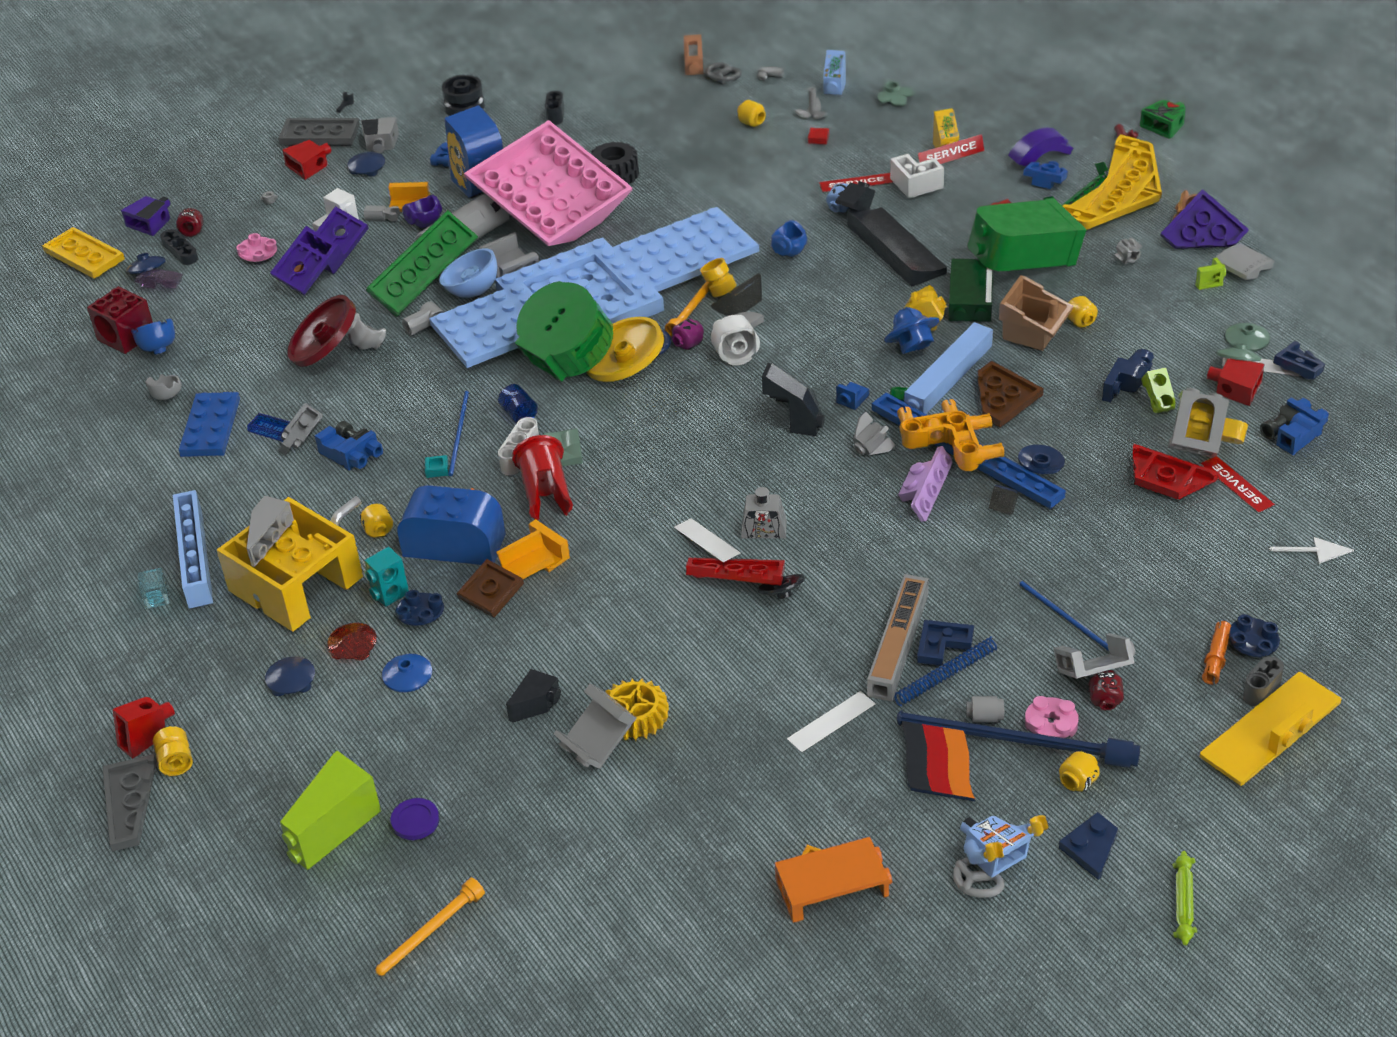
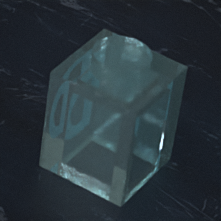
(153, 588)

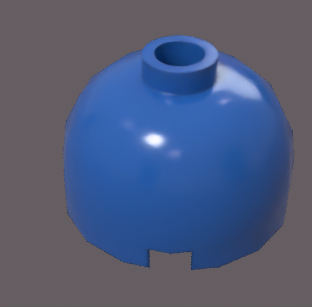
(155, 336)

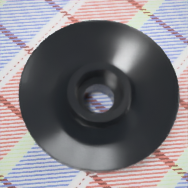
(784, 590)

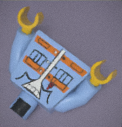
(997, 844)

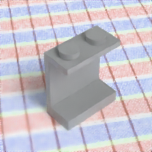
(509, 256)
(1071, 663)
(597, 729)

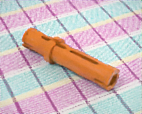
(1215, 658)

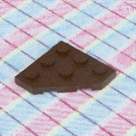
(1004, 393)

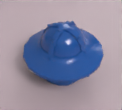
(911, 330)

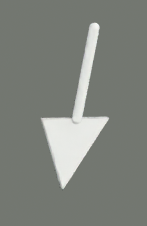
(1324, 549)

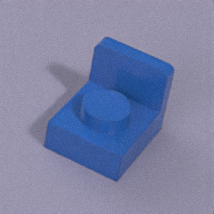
(851, 395)

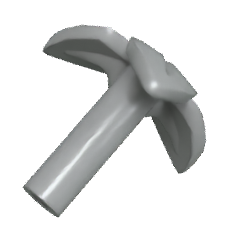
(813, 108)

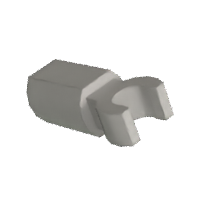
(380, 213)

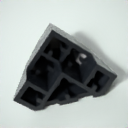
(803, 405)

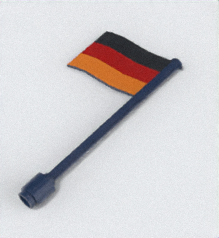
(940, 755)

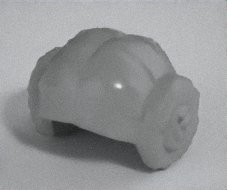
(364, 335)

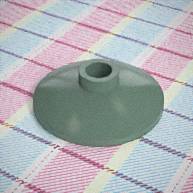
(1248, 333)
(1239, 352)

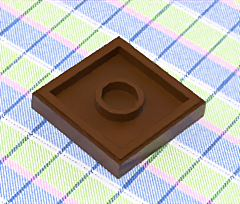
(490, 588)

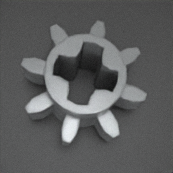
(1128, 250)

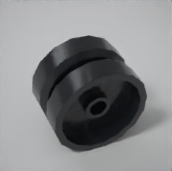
(462, 93)

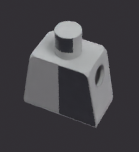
(380, 133)

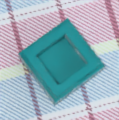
(436, 466)

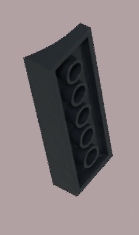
(895, 245)

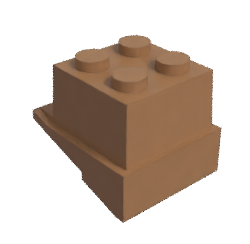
(1032, 314)

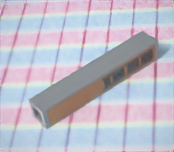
(897, 638)

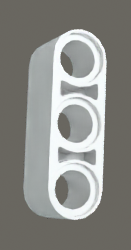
(524, 429)

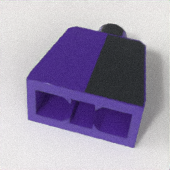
(147, 214)

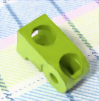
(1159, 390)

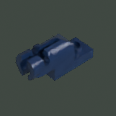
(1127, 374)

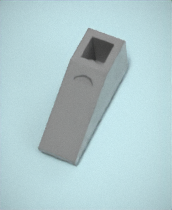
(267, 524)

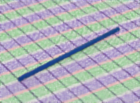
(458, 434)
(1064, 615)

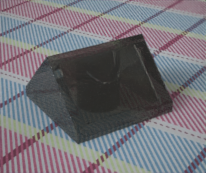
(740, 298)

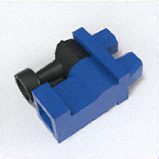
(1295, 423)
(348, 446)

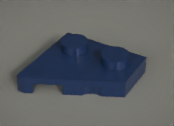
(1296, 360)
(1091, 844)

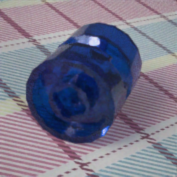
(517, 402)

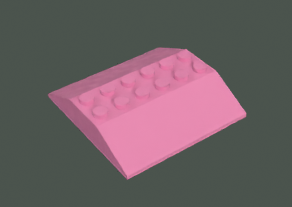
(550, 185)

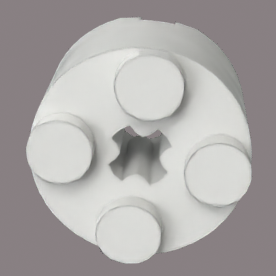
(735, 339)

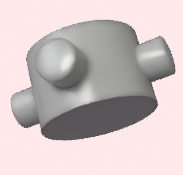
(269, 197)

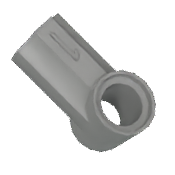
(420, 319)

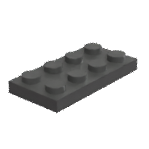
(319, 130)

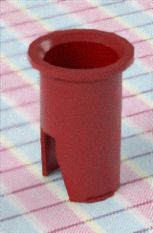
(542, 472)

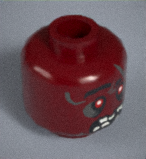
(189, 222)
(1105, 689)

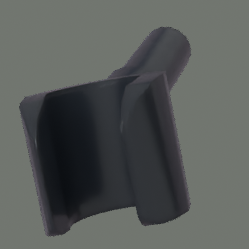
(347, 100)

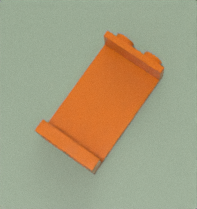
(830, 874)

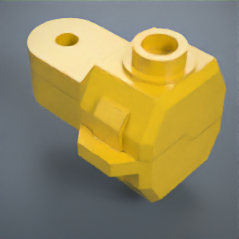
(928, 303)
(1201, 421)

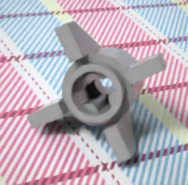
(870, 437)

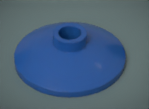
(407, 673)

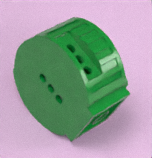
(563, 330)

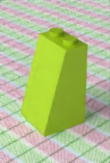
(329, 810)

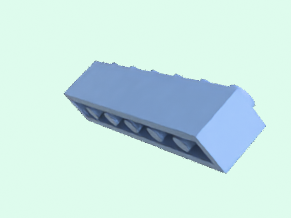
(192, 549)

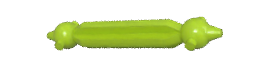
(1184, 898)

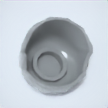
(164, 387)

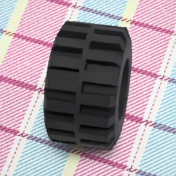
(619, 158)

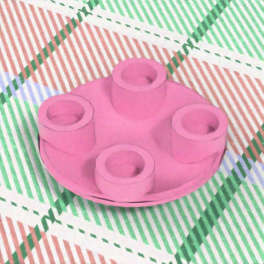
(256, 248)

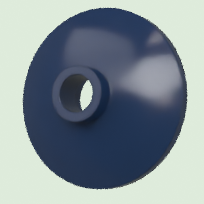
(145, 263)
(1041, 459)

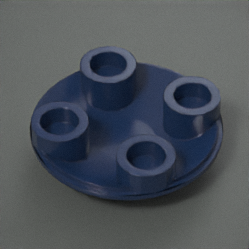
(366, 163)
(419, 608)
(1254, 636)
(290, 676)

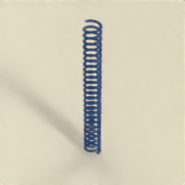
(943, 671)

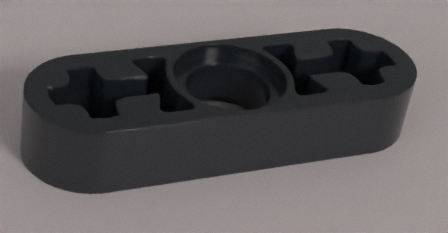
(173, 240)

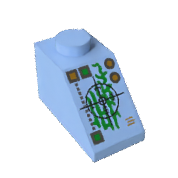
(834, 72)

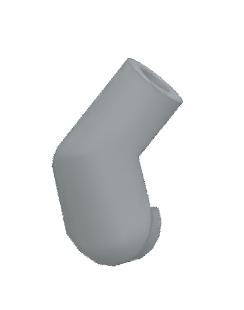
(763, 72)

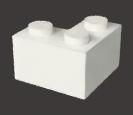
(915, 177)
(342, 200)

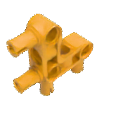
(952, 428)

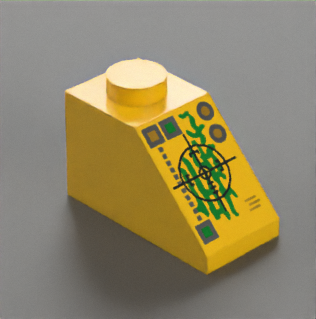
(944, 128)

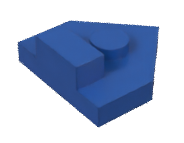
(1045, 174)

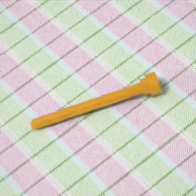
(688, 309)
(470, 892)

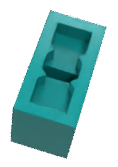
(386, 576)

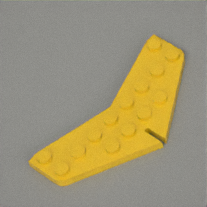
(1129, 186)

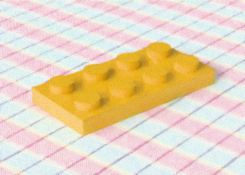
(83, 252)

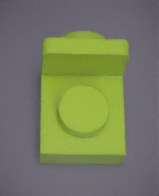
(1211, 275)

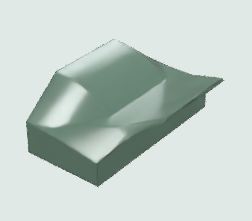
(571, 445)

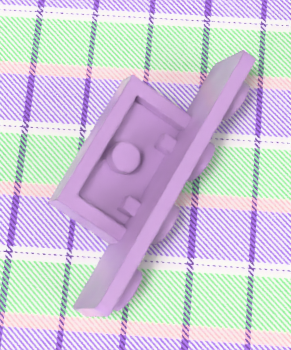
(925, 483)

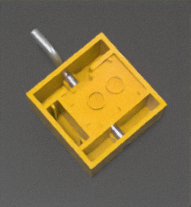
(302, 550)

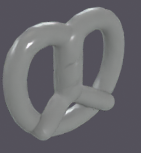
(975, 876)

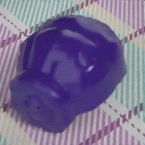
(423, 211)

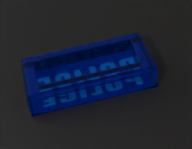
(267, 426)

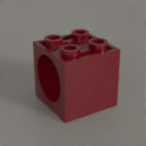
(116, 316)

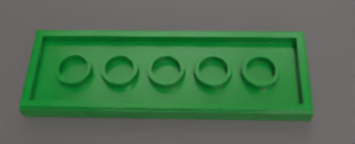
(421, 263)

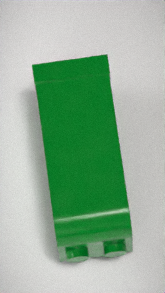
(1025, 235)

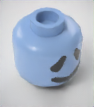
(831, 198)

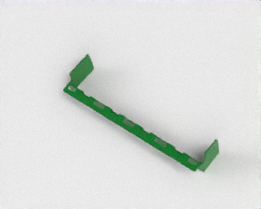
(1101, 168)

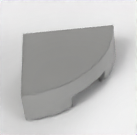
(753, 317)

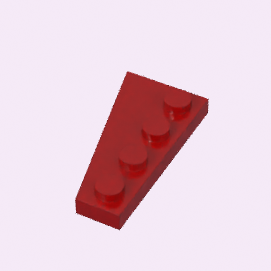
(738, 569)

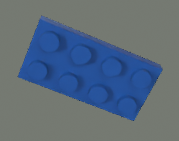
(209, 424)

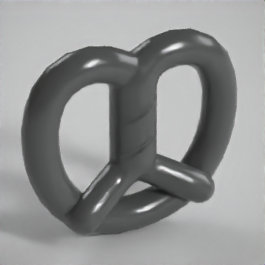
(720, 74)

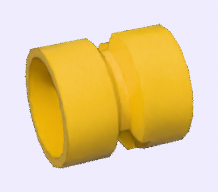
(718, 277)
(172, 751)

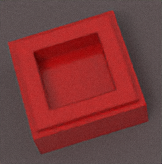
(818, 136)

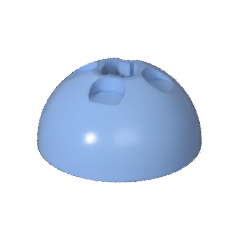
(470, 273)

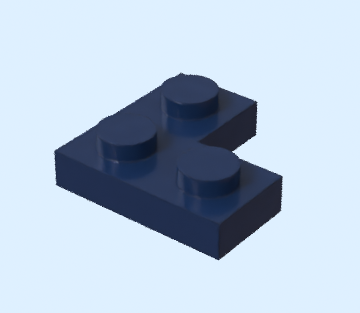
(938, 636)

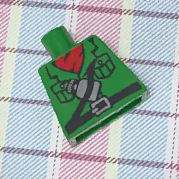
(1163, 118)

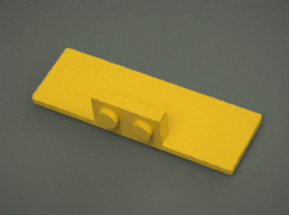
(1270, 728)

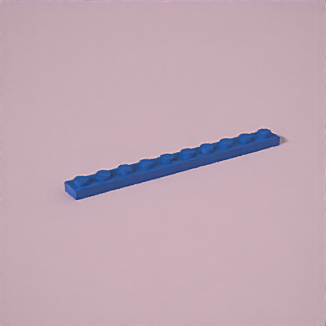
(998, 468)

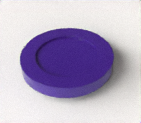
(414, 818)

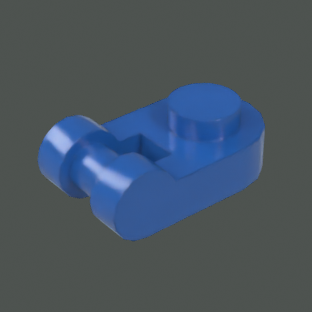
(441, 156)

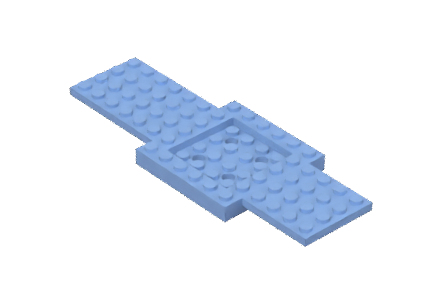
(620, 280)

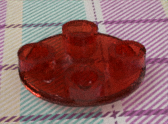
(352, 641)

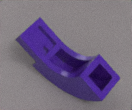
(1036, 144)

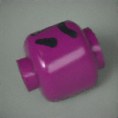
(687, 334)

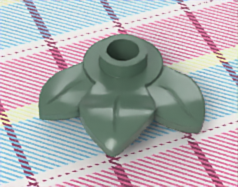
(895, 94)

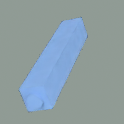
(949, 368)

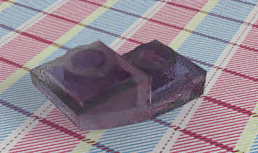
(152, 278)

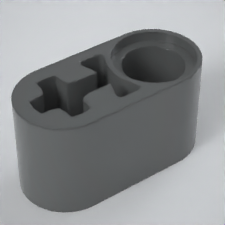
(1263, 680)

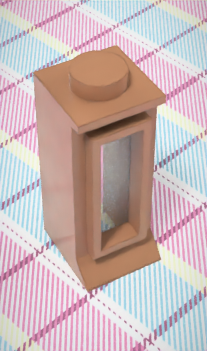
(693, 54)

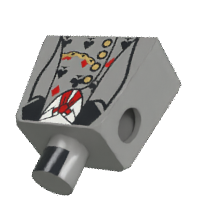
(763, 516)

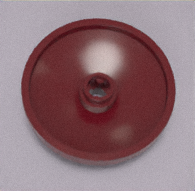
(321, 330)

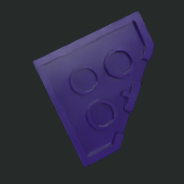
(1204, 225)

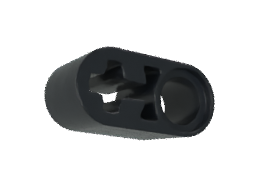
(554, 107)

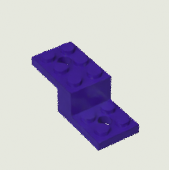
(319, 250)

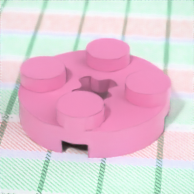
(1043, 708)

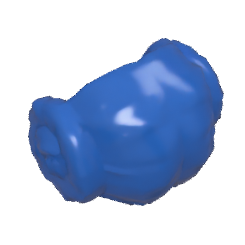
(789, 239)

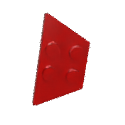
(1168, 474)

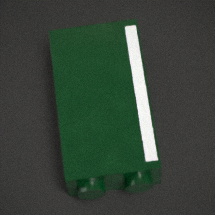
(970, 291)

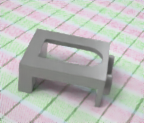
(1180, 442)

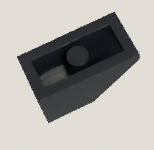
(857, 196)
(533, 696)

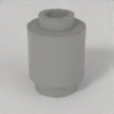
(985, 709)

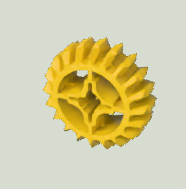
(645, 703)

